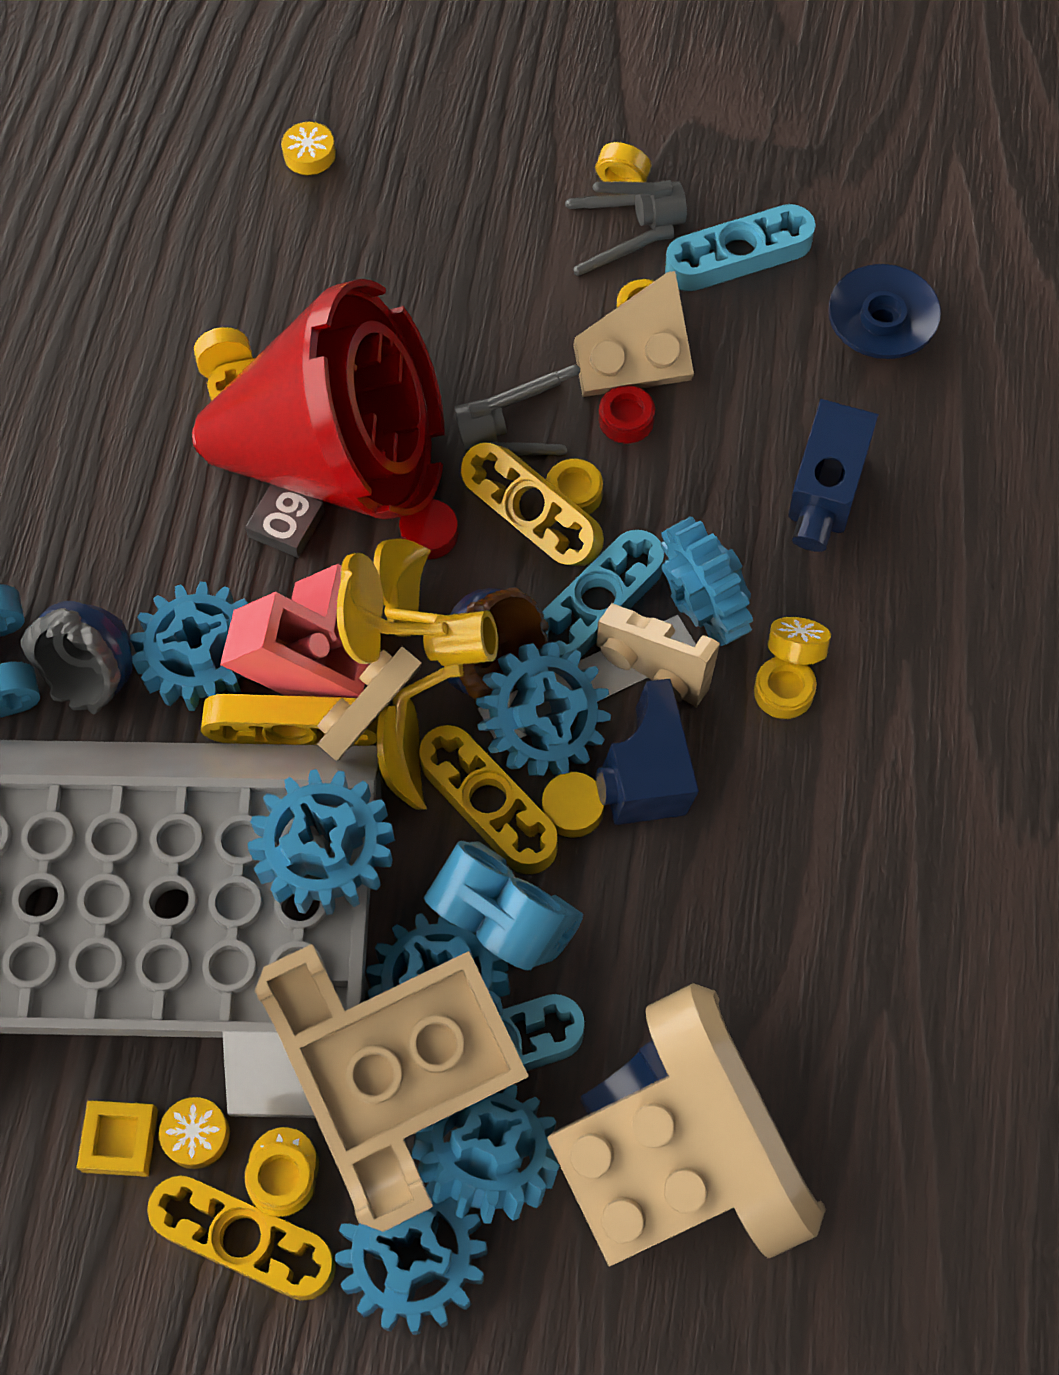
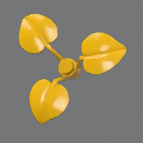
(448, 639)

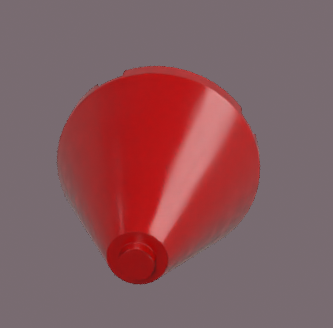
(335, 408)

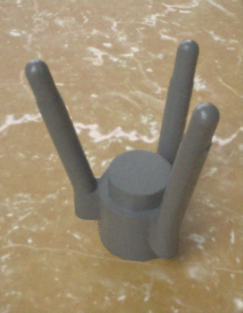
(656, 205)
(484, 420)

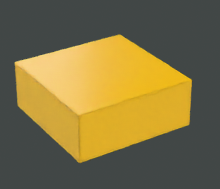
(117, 1138)

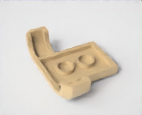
(388, 1068)
(686, 1145)

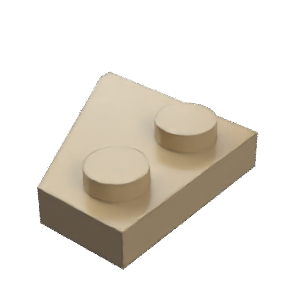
(637, 342)
(646, 646)
(348, 722)

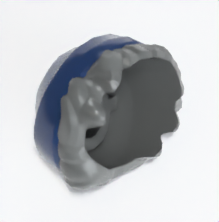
(80, 653)

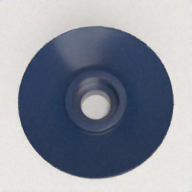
(887, 295)

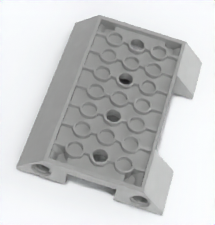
(114, 835)

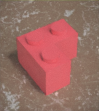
(295, 641)

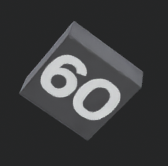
(285, 520)

